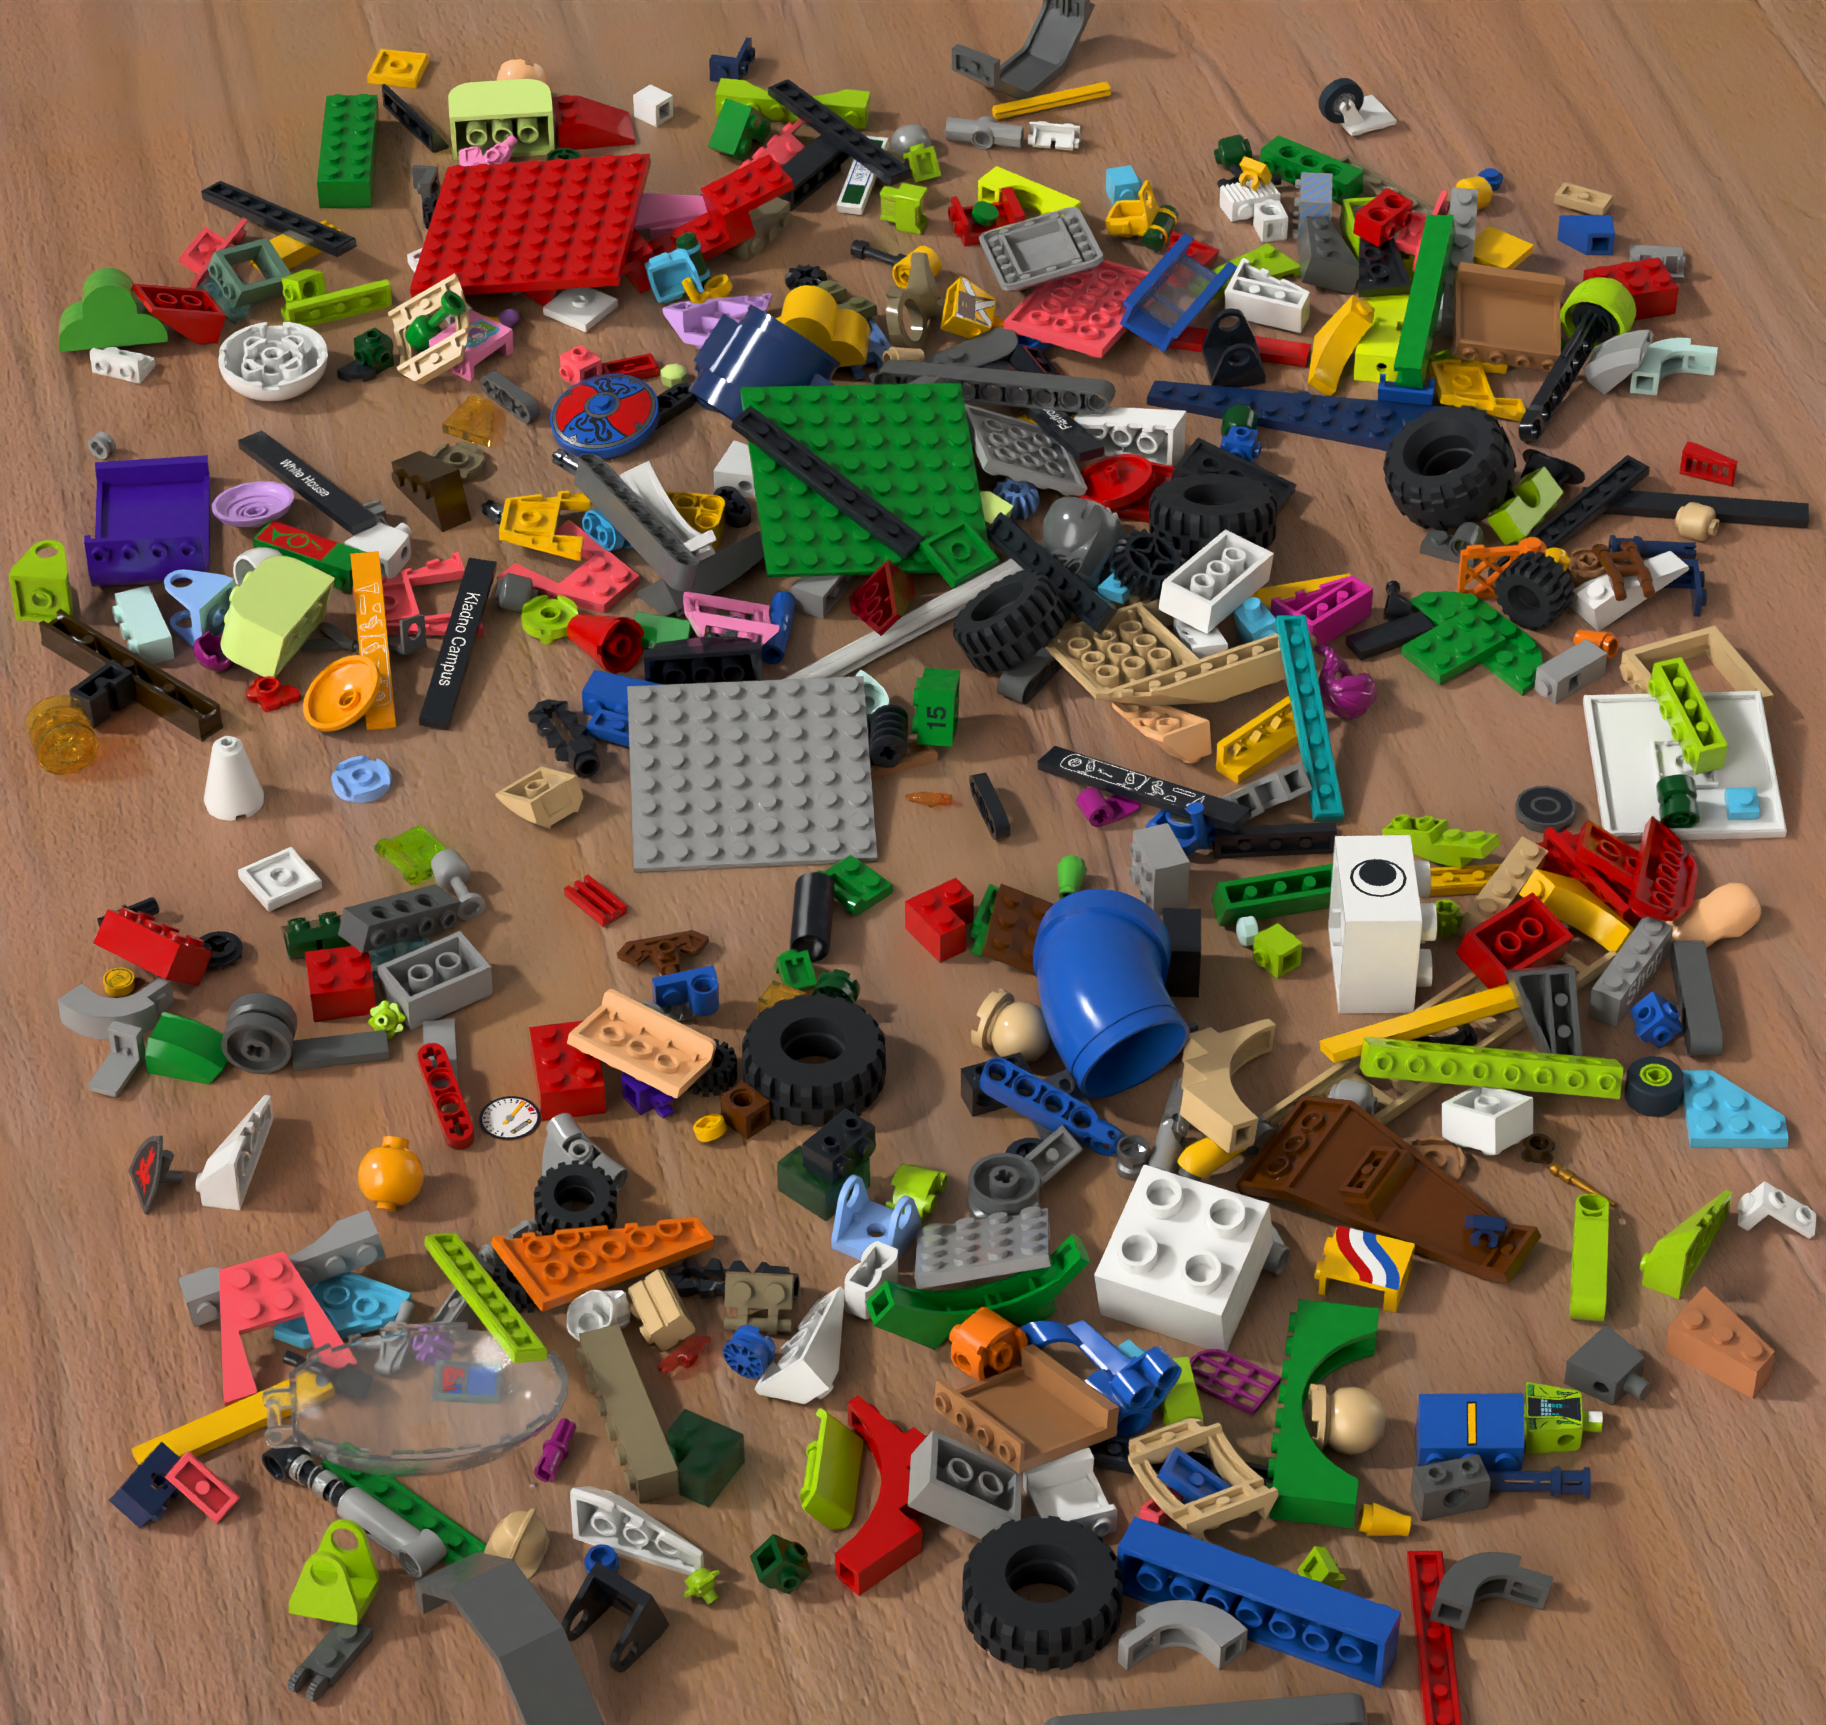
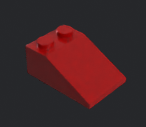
(590, 124)
(185, 310)

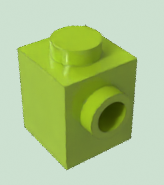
(1277, 950)

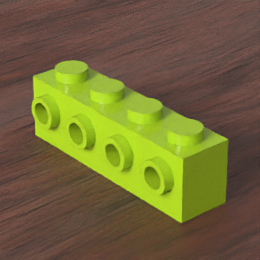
(1688, 716)

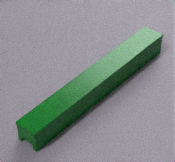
(1424, 300)

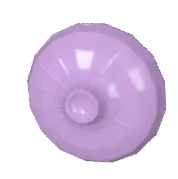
(253, 504)

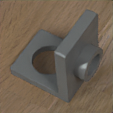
(404, 644)

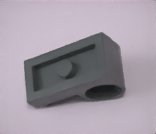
(1448, 546)

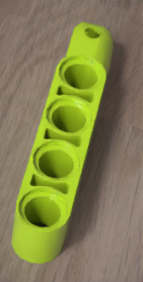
(1589, 1258)

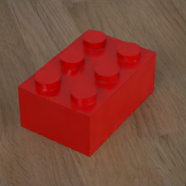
(1648, 283)
(1514, 939)
(153, 946)
(564, 1075)

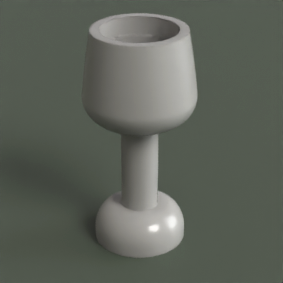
(452, 874)

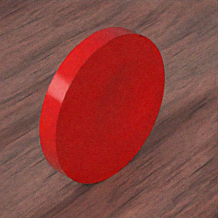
(1118, 480)

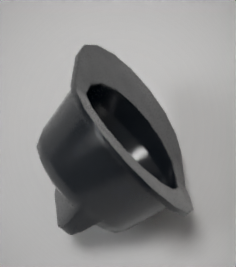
(1559, 469)

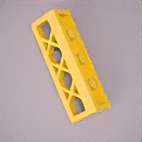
(1262, 747)

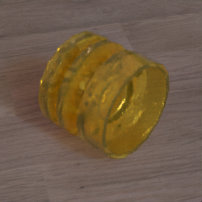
(61, 735)

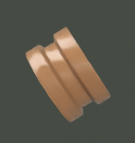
(1584, 566)

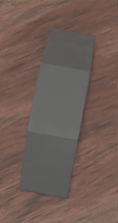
(1041, 57)
(518, 1635)

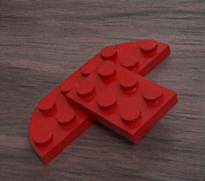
(1658, 875)

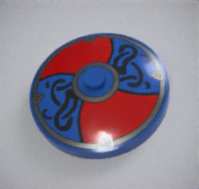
(605, 416)

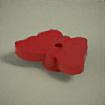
(272, 694)

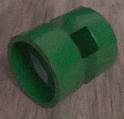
(1678, 801)

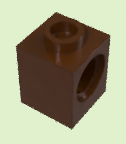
(745, 1110)

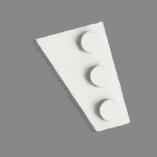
(1267, 298)

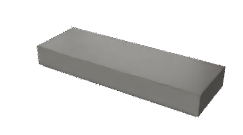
(442, 1033)

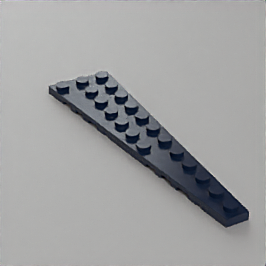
(1319, 416)

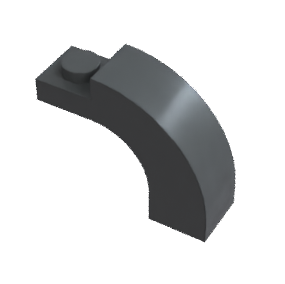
(1487, 1577)

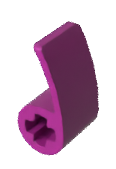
(1105, 811)

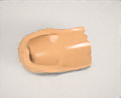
(1722, 914)

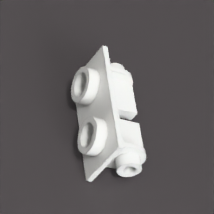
(1066, 135)

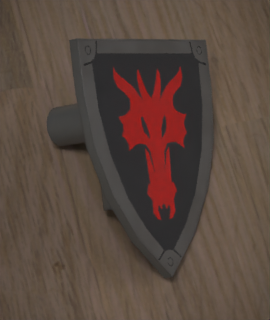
(150, 1168)

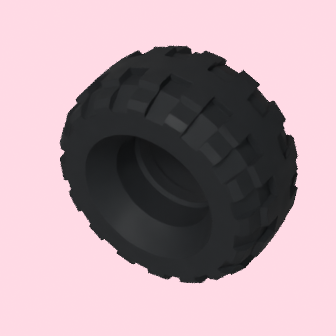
(1444, 442)

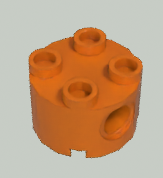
(986, 1345)

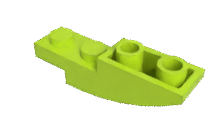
(1438, 844)

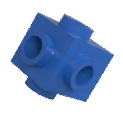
(1242, 443)
(1656, 1020)

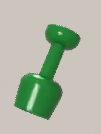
(426, 327)

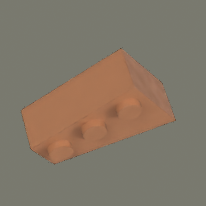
(1720, 1344)

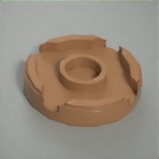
(1442, 1154)

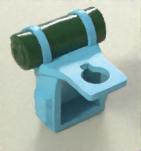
(670, 269)

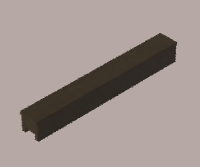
(153, 686)

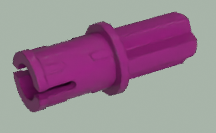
(555, 1450)

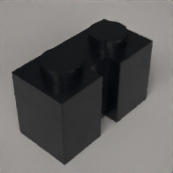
(105, 691)

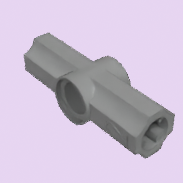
(994, 133)

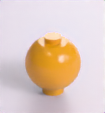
(391, 1174)

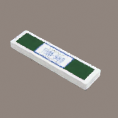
(858, 184)

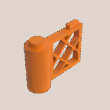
(1489, 556)

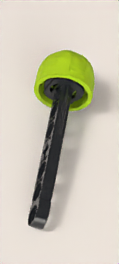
(1589, 317)

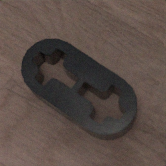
(736, 507)

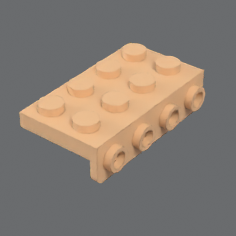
(644, 1044)

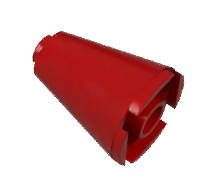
(608, 640)

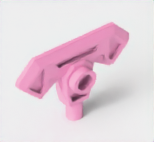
(496, 155)

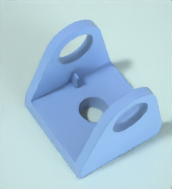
(205, 600)
(862, 1217)

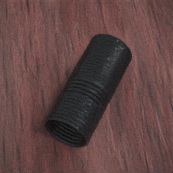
(812, 915)

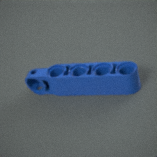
(1044, 1094)

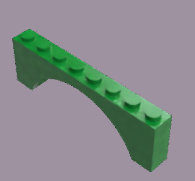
(1306, 1480)

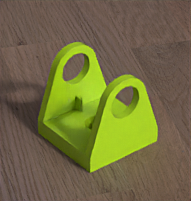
(38, 576)
(337, 1581)

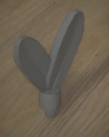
(334, 640)

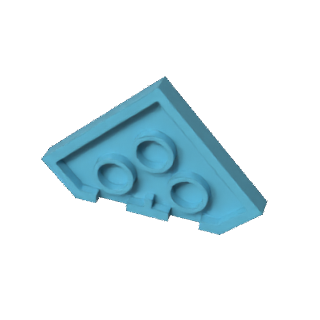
(1727, 1116)
(351, 1305)

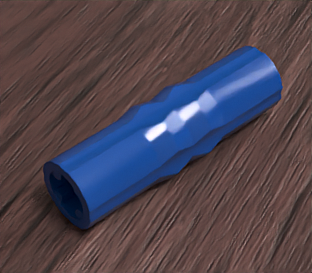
(780, 614)

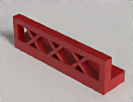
(1562, 853)

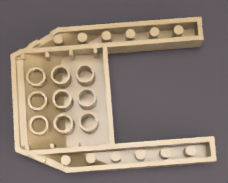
(1148, 666)

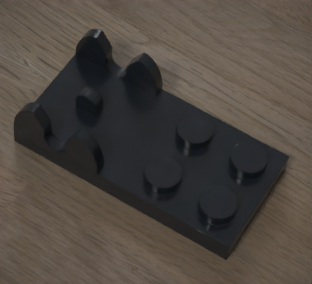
(1208, 458)

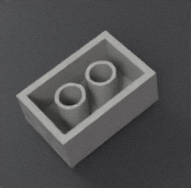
(436, 979)
(963, 1486)

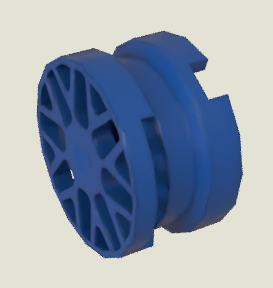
(749, 1352)

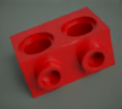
(1383, 217)

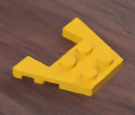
(1466, 384)
(534, 523)

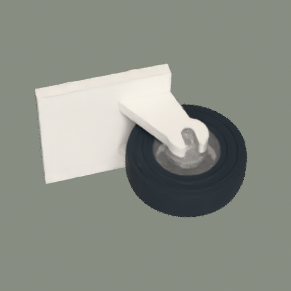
(1345, 104)

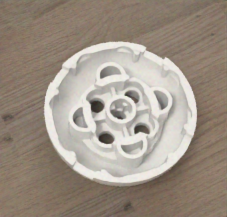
(273, 361)

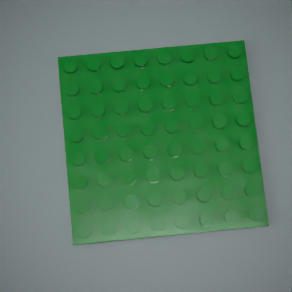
(892, 442)

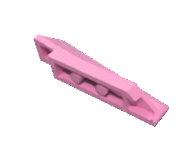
(667, 211)

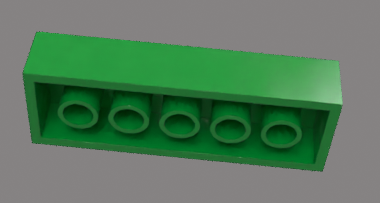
(348, 151)

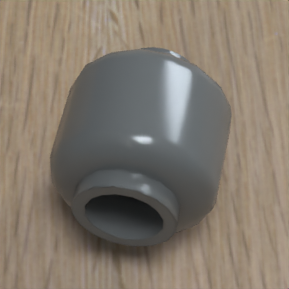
(514, 592)

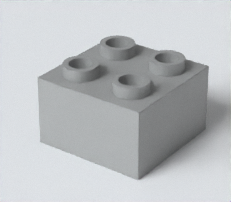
(1159, 868)

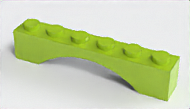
(848, 104)

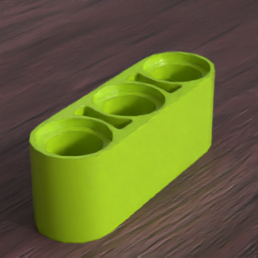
(1183, 1398)

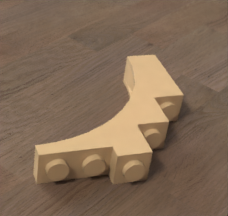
(1208, 1093)

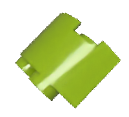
(920, 1184)

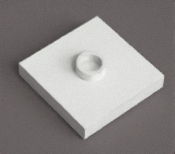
(580, 307)
(280, 879)

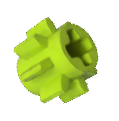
(1448, 918)

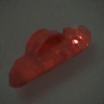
(685, 1354)

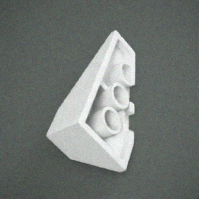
(1596, 599)

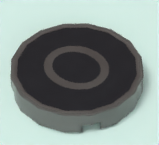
(1545, 808)

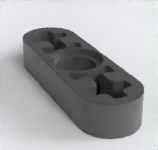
(510, 397)

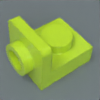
(923, 162)

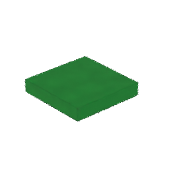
(959, 553)

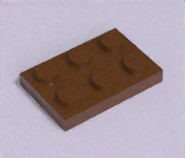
(1014, 927)

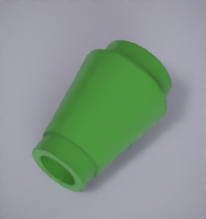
(1070, 874)

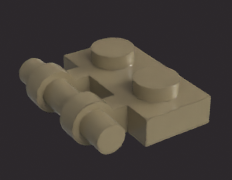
(762, 1292)

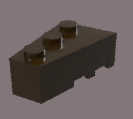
(432, 488)

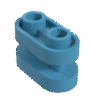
(603, 532)

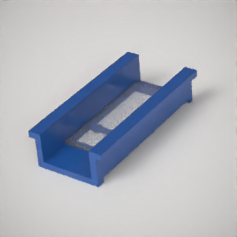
(1172, 295)

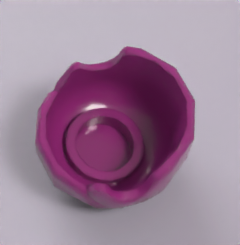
(209, 652)

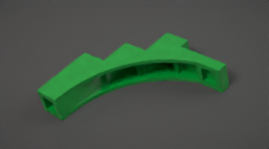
(1022, 1298)

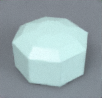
(1246, 930)

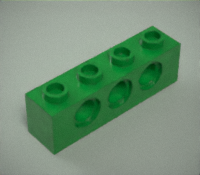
(1292, 158)

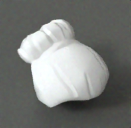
(597, 1310)

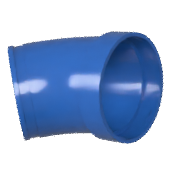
(1104, 990)

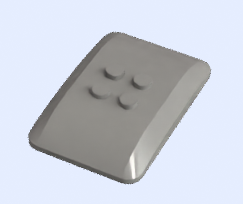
(1041, 249)

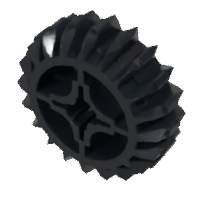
(1144, 562)

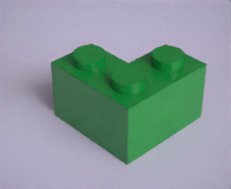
(737, 128)

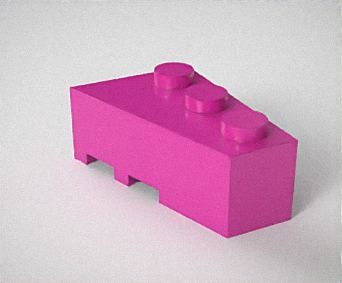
(1330, 609)

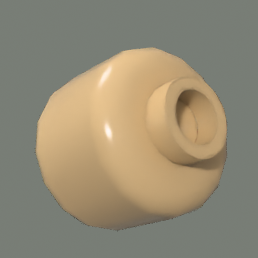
(1696, 521)

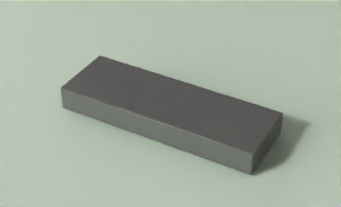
(340, 1050)

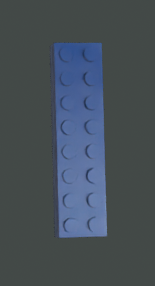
(1271, 1602)

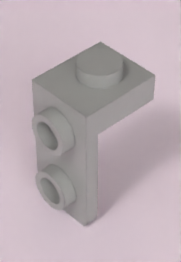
(125, 1057)

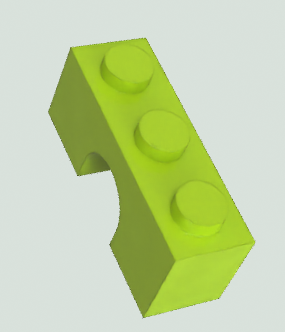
(1534, 498)

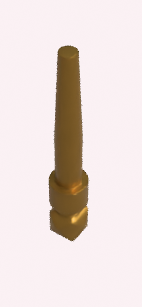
(1570, 1177)

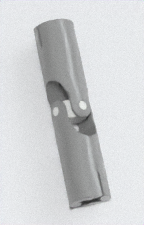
(1171, 1133)

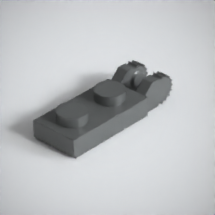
(330, 1659)

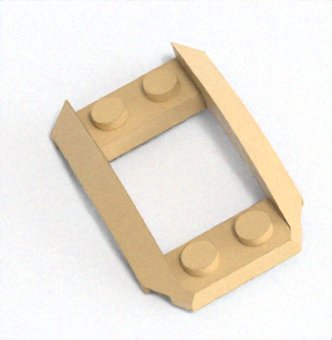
(445, 354)
(1209, 1512)

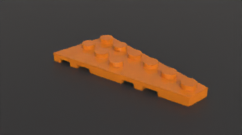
(594, 1258)

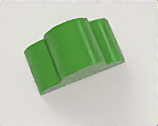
(108, 316)

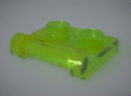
(417, 847)

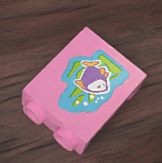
(483, 339)

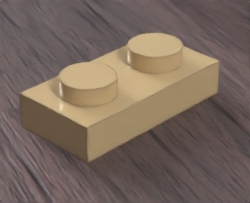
(1583, 199)

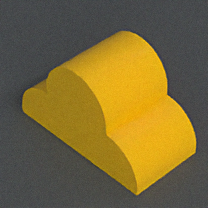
(836, 331)

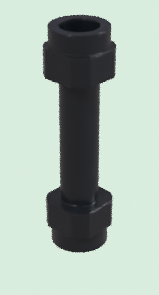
(862, 249)

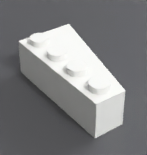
(1139, 431)

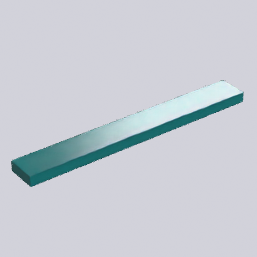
(1309, 717)

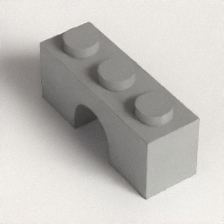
(1271, 789)

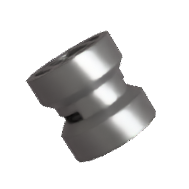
(1132, 1155)

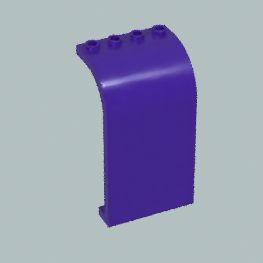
(150, 520)

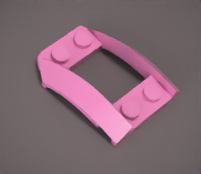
(757, 629)

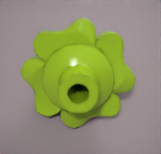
(387, 1018)
(701, 1584)

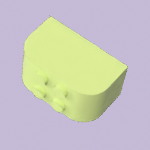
(493, 110)
(274, 613)

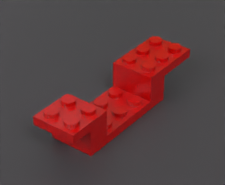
(726, 218)

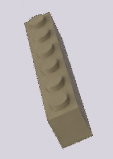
(627, 1414)

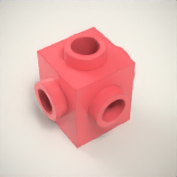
(579, 365)

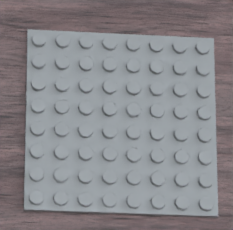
(750, 774)

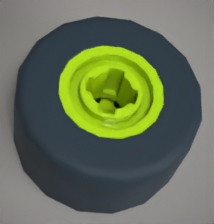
(1654, 1086)

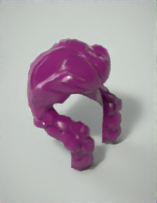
(1347, 696)

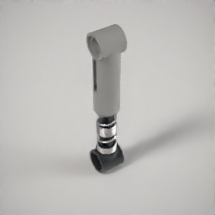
(414, 1548)

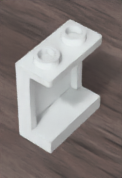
(1071, 1492)

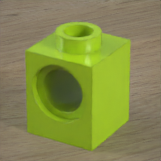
(303, 285)

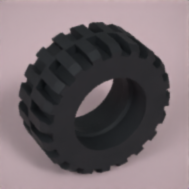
(1010, 621)

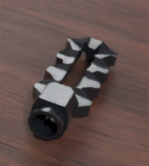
(579, 752)
(706, 1289)

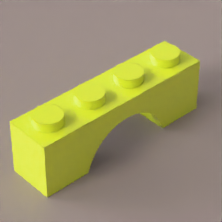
(1029, 193)

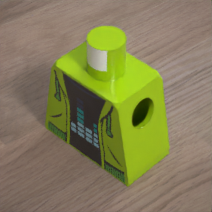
(1555, 1419)

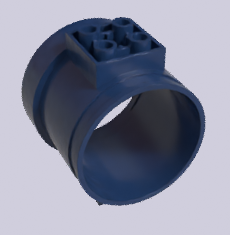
(756, 354)

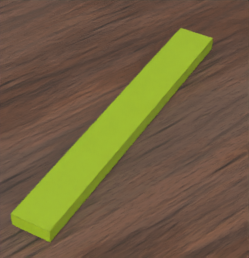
(485, 1298)

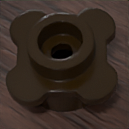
(1538, 1149)

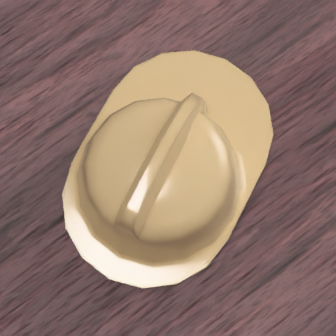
(520, 1538)

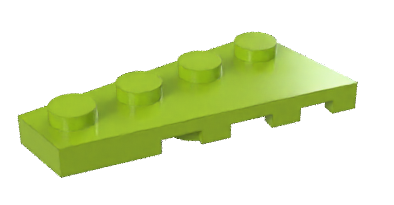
(1267, 258)

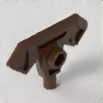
(663, 950)

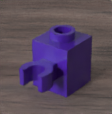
(645, 1097)

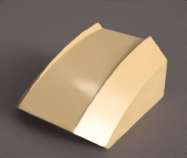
(543, 796)

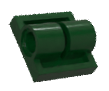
(301, 934)

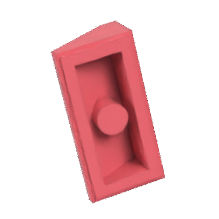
(202, 1486)

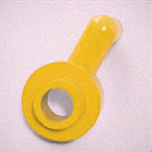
(716, 287)

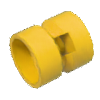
(902, 269)

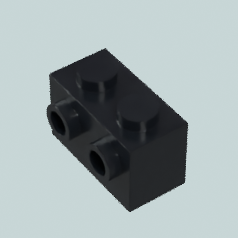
(839, 1146)

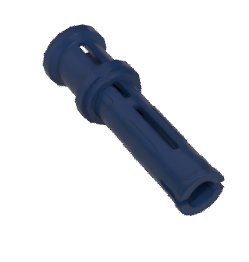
(1650, 549)
(1556, 1477)

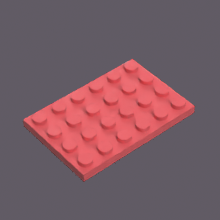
(1079, 309)

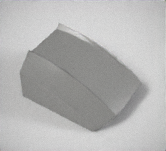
(1617, 359)

